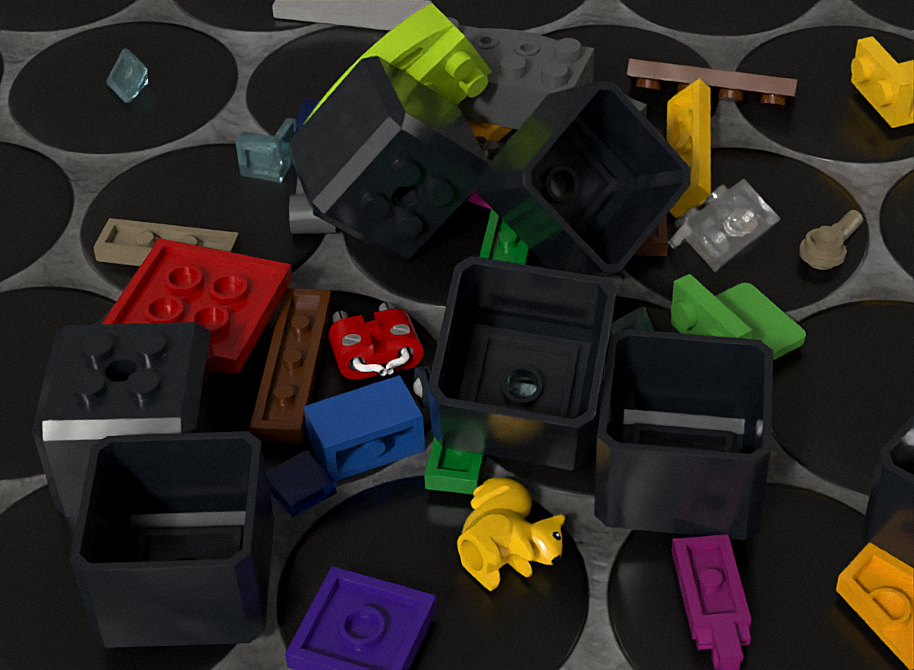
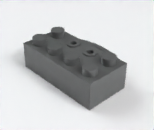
(522, 73)

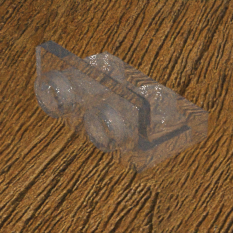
(726, 224)

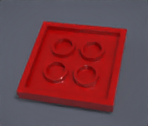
(205, 285)

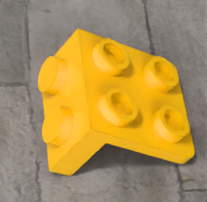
(884, 82)

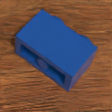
(365, 428)

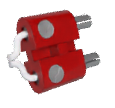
(365, 348)

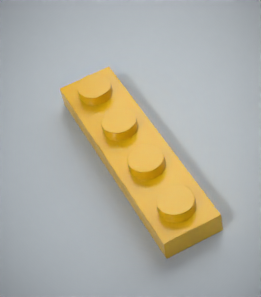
(691, 138)

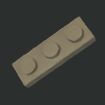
(131, 241)

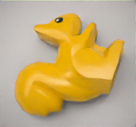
(501, 535)

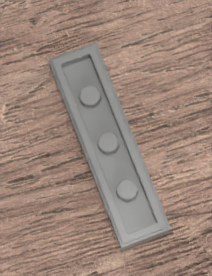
(354, 13)

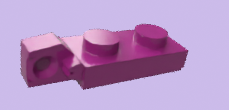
(713, 597)

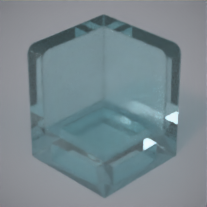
(266, 155)

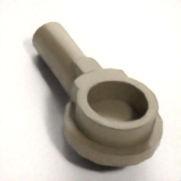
(825, 245)

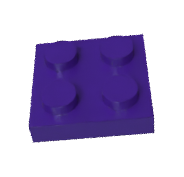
(361, 625)

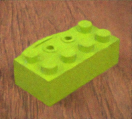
(431, 53)

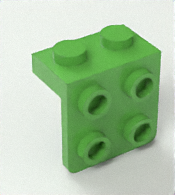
(733, 314)

